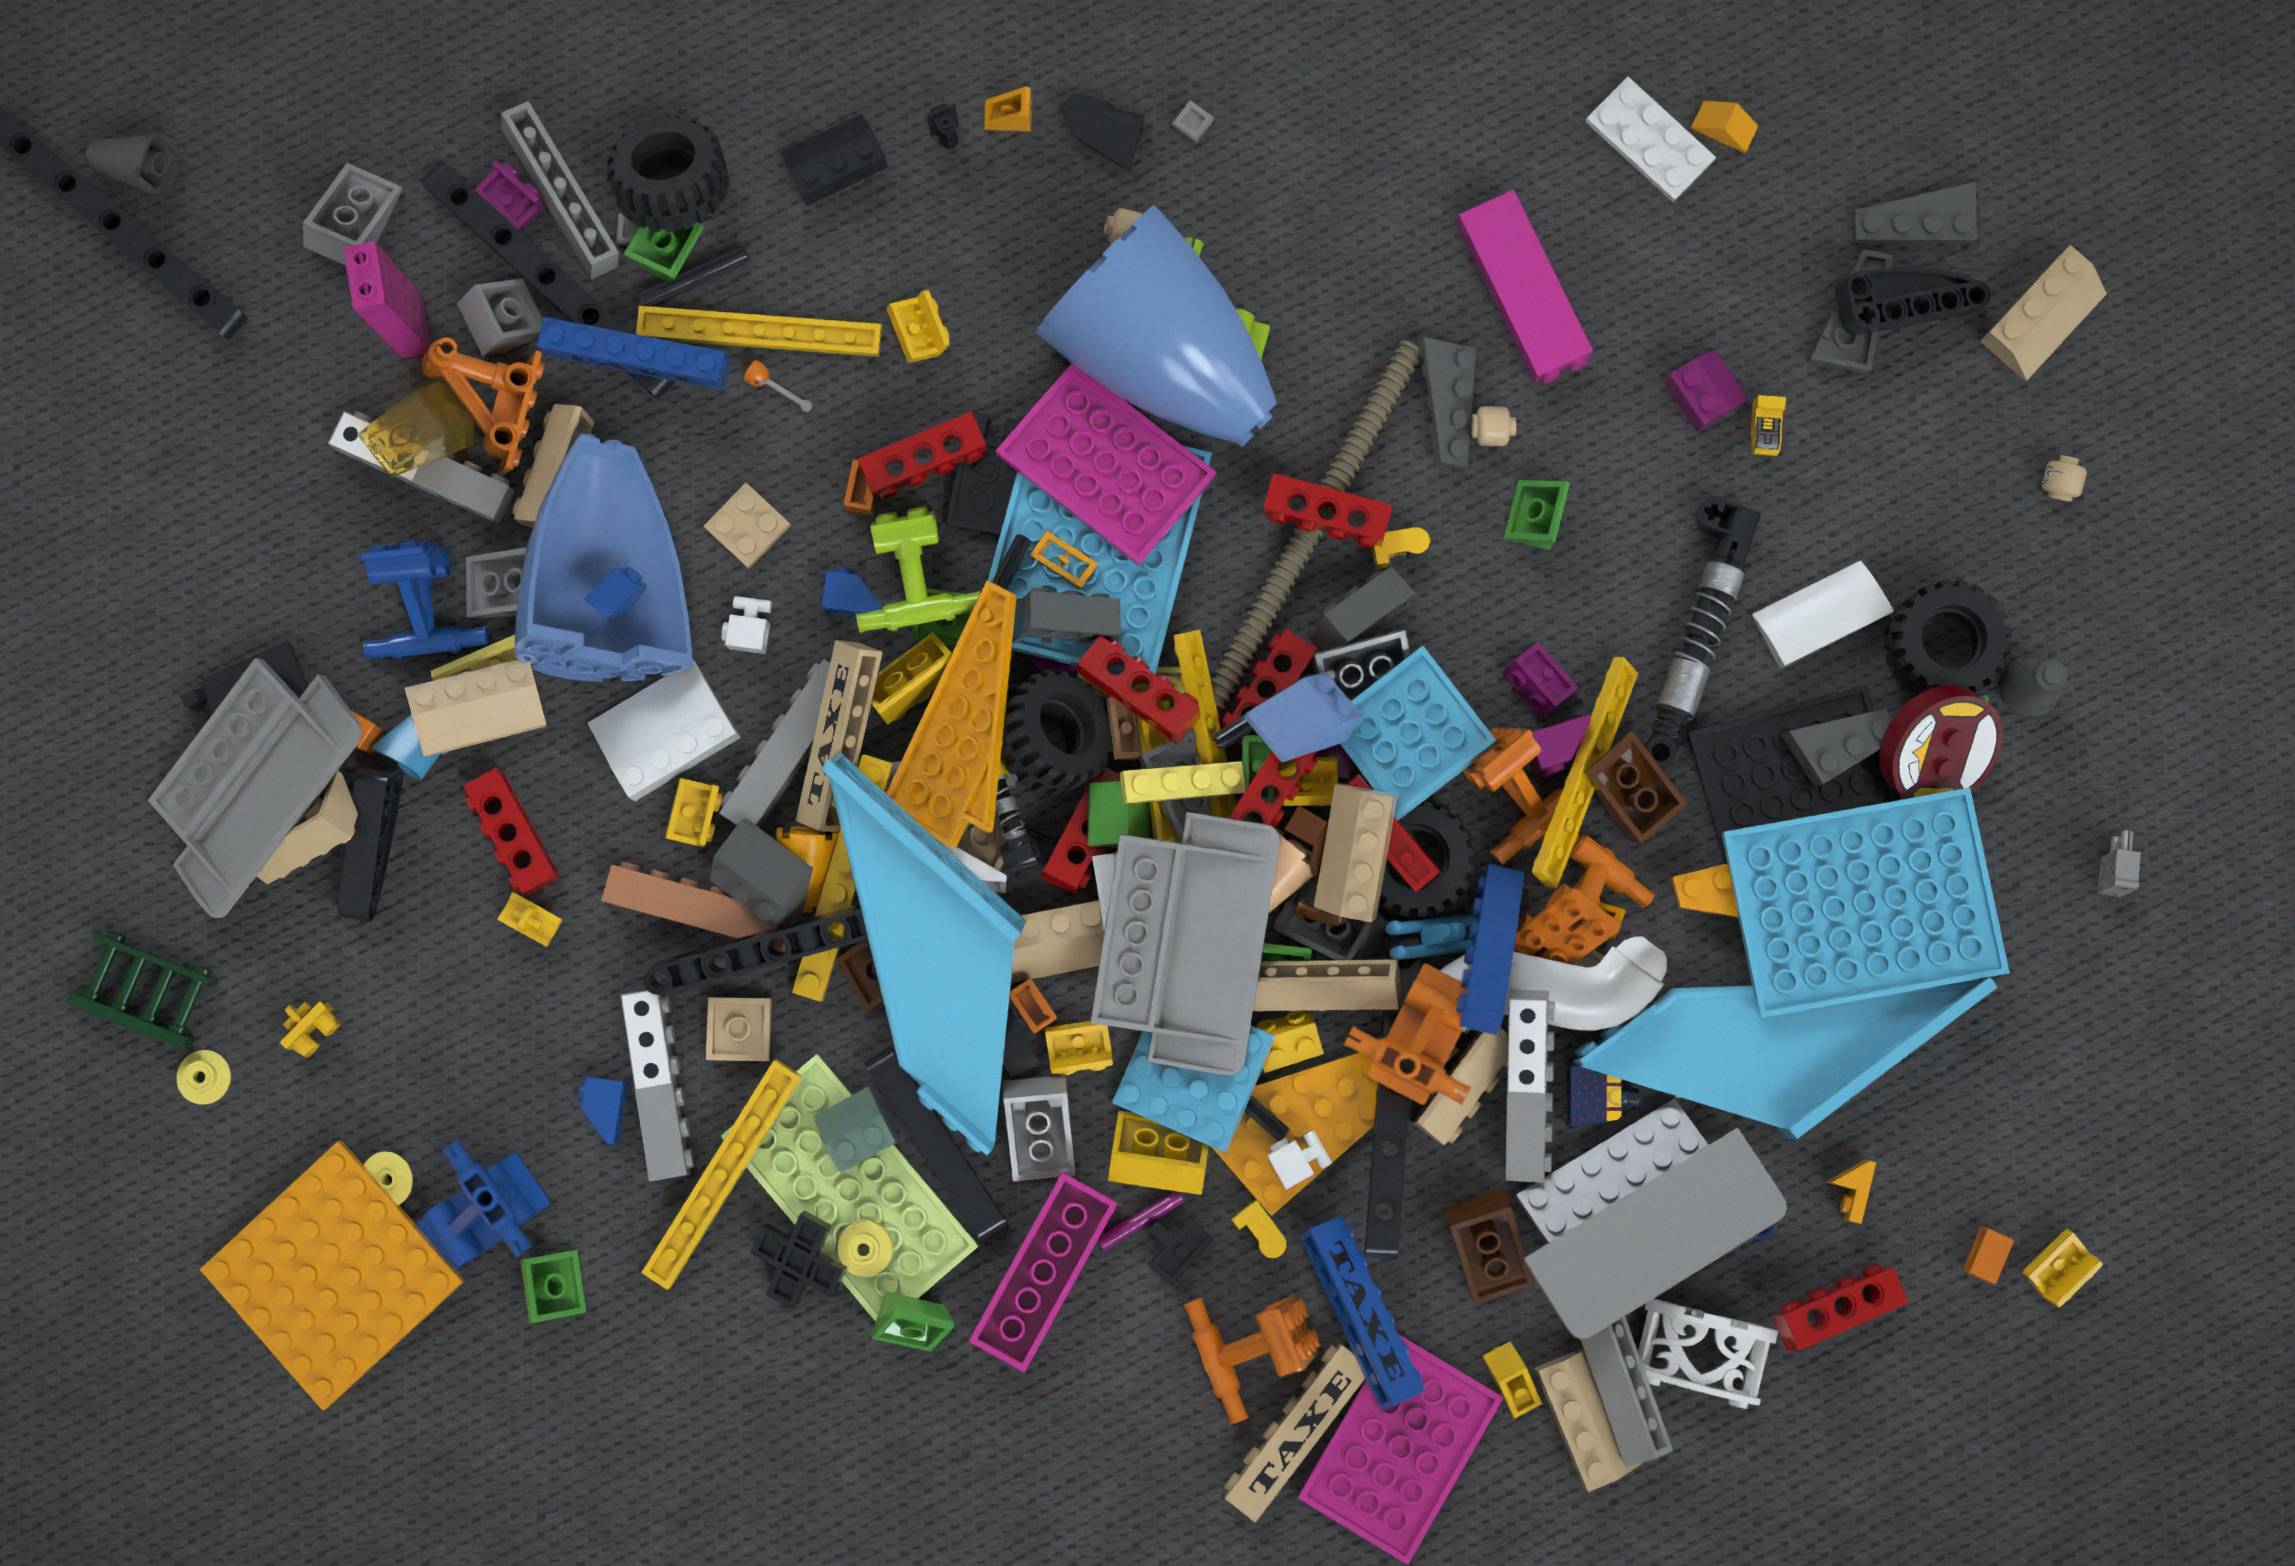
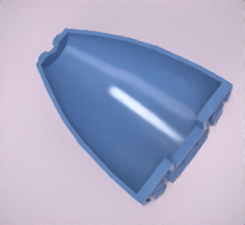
(1163, 335)
(591, 521)

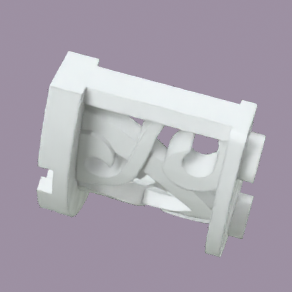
(1747, 1337)

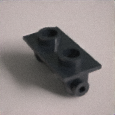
(942, 122)

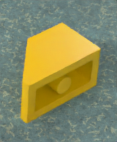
(1512, 1379)

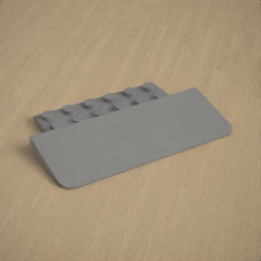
(251, 779)
(1188, 940)
(1643, 1216)

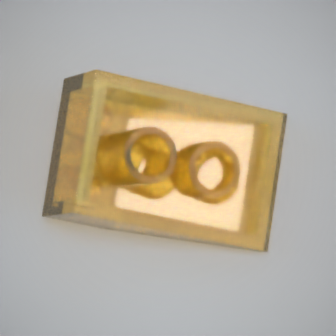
(419, 430)

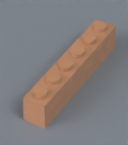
(682, 902)

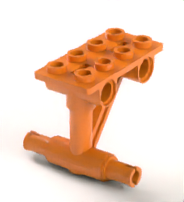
(510, 403)
(1503, 768)
(1572, 919)
(1419, 1040)
(1282, 1335)

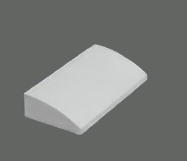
(1822, 614)

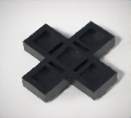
(798, 1259)

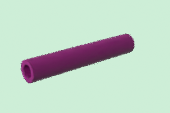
(1140, 1220)

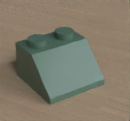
(855, 1130)

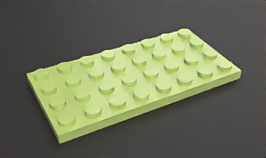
(882, 1189)

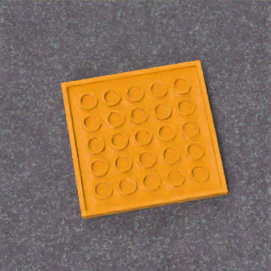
(332, 1275)

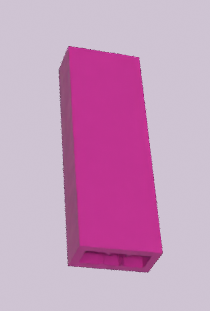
(1524, 287)
(387, 299)

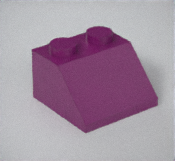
(1705, 390)
(1557, 746)

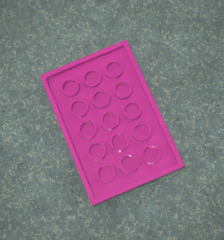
(1106, 464)
(1396, 1466)

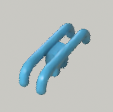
(1437, 935)

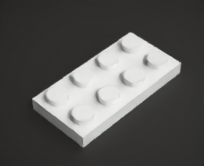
(1650, 139)

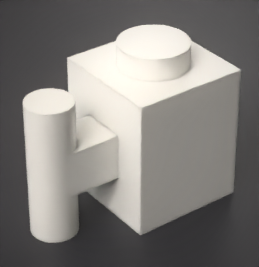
(748, 631)
(1292, 1163)

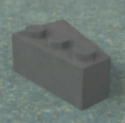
(1363, 610)
(1066, 616)
(1837, 745)

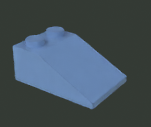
(1305, 718)

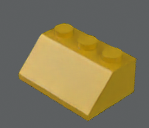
(910, 678)
(1156, 1156)

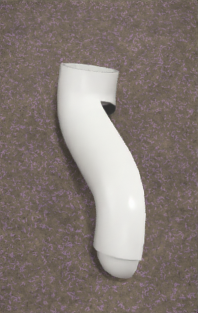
(1593, 995)

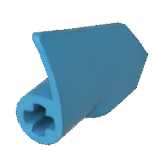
(404, 747)

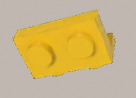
(919, 327)
(1317, 787)
(693, 813)
(1294, 1040)
(1078, 1047)
(2062, 1268)

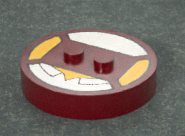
(1941, 742)

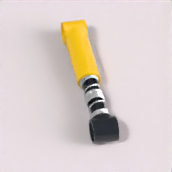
(1019, 849)

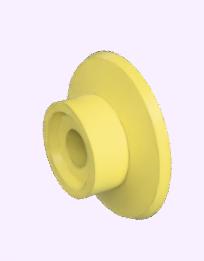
(216, 1077)
(386, 1164)
(878, 1241)

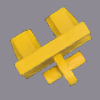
(530, 919)
(299, 1037)

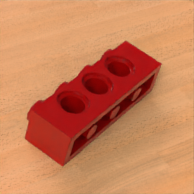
(962, 429)
(1344, 504)
(1287, 646)
(1171, 723)
(1270, 777)
(541, 868)
(1059, 869)
(1885, 1296)

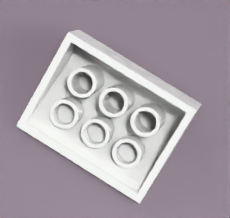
(663, 731)

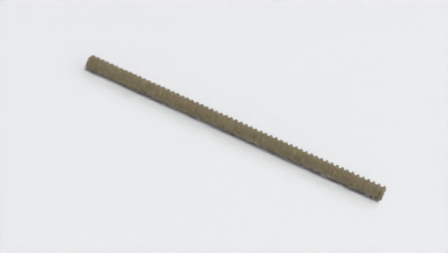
(1301, 544)

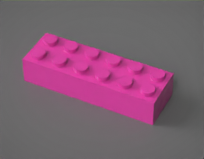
(1043, 1271)

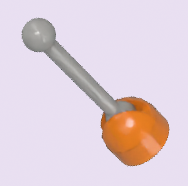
(758, 375)

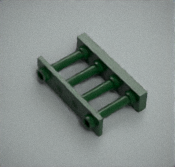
(147, 1021)

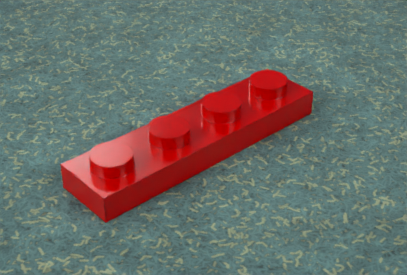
(1405, 852)

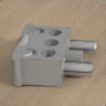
(2120, 867)

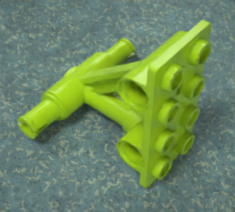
(906, 537)

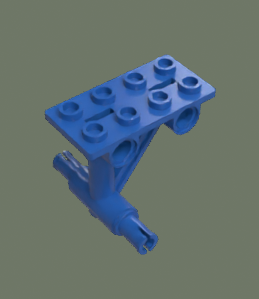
(413, 568)
(485, 1210)

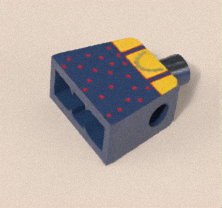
(1596, 1097)

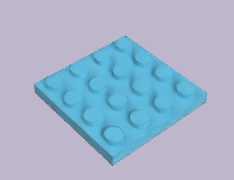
(1415, 732)
(1191, 1100)

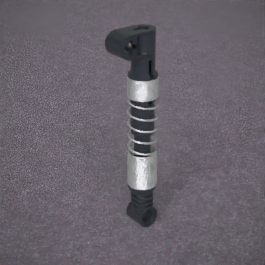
(1720, 580)

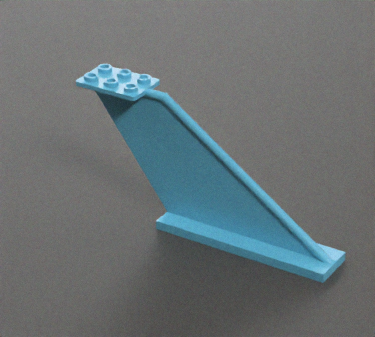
(937, 951)
(1777, 1067)

